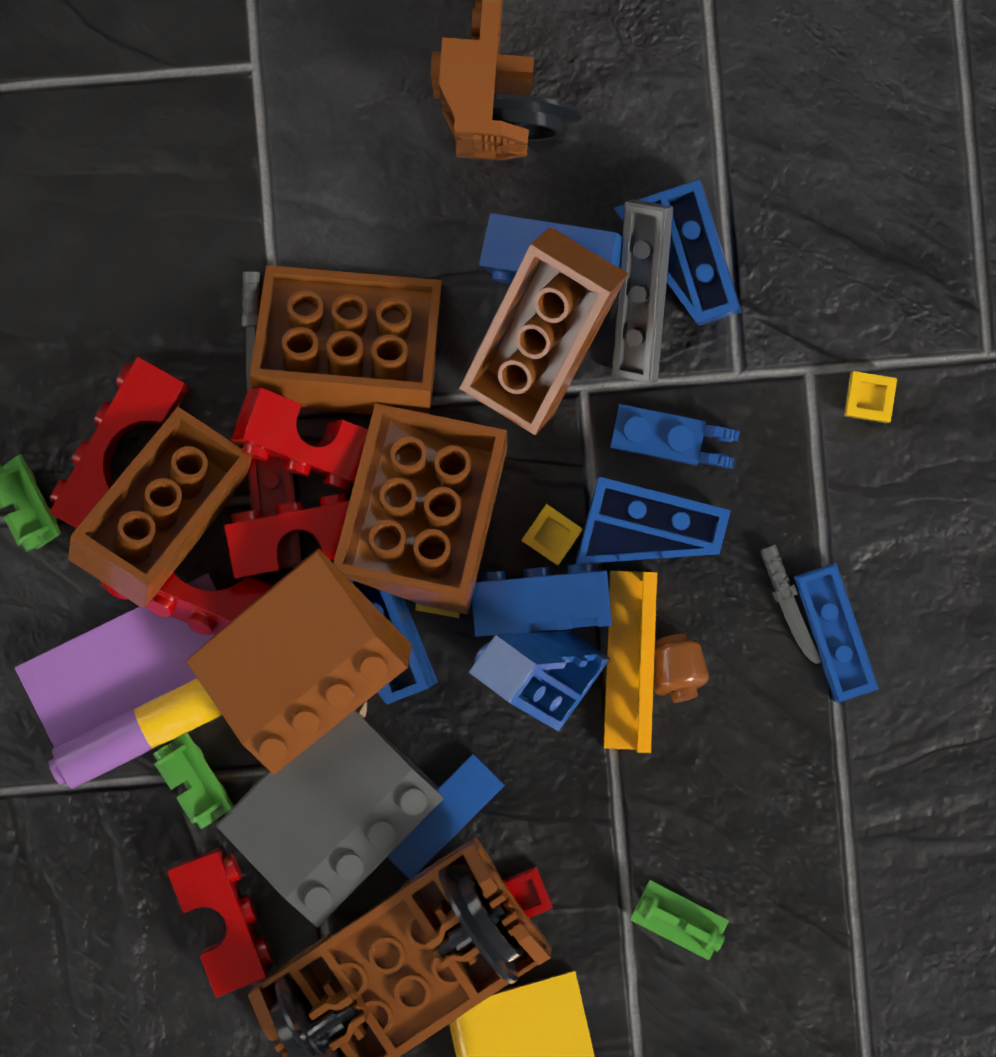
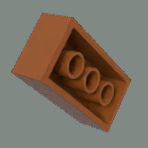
(543, 330)
(159, 507)

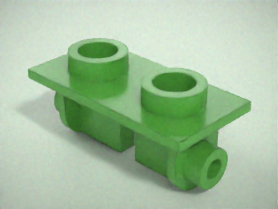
(31, 522)
(205, 795)
(680, 920)

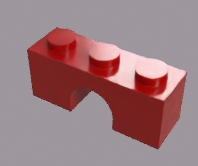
(269, 429)
(254, 540)
(212, 883)

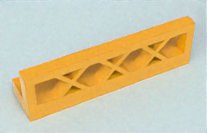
(631, 661)

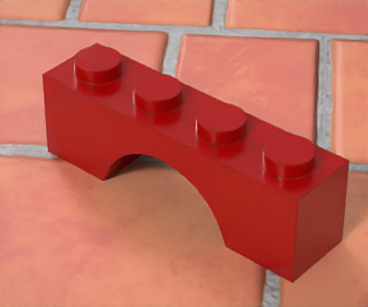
(143, 399)
(202, 609)

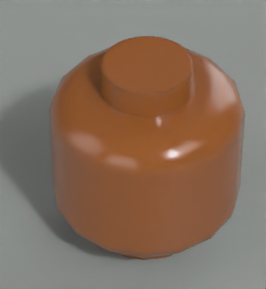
(678, 668)

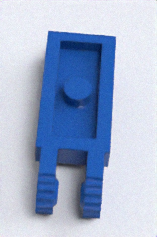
(668, 436)

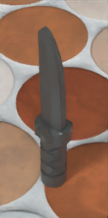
(250, 314)
(784, 594)

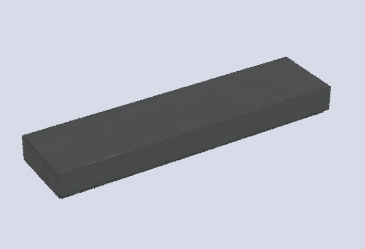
(643, 292)

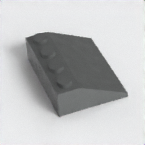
(330, 816)

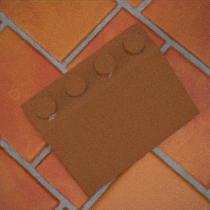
(347, 339)
(422, 507)
(299, 661)

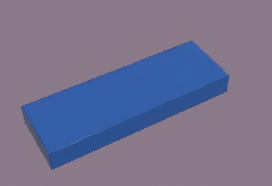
(835, 632)
(464, 797)

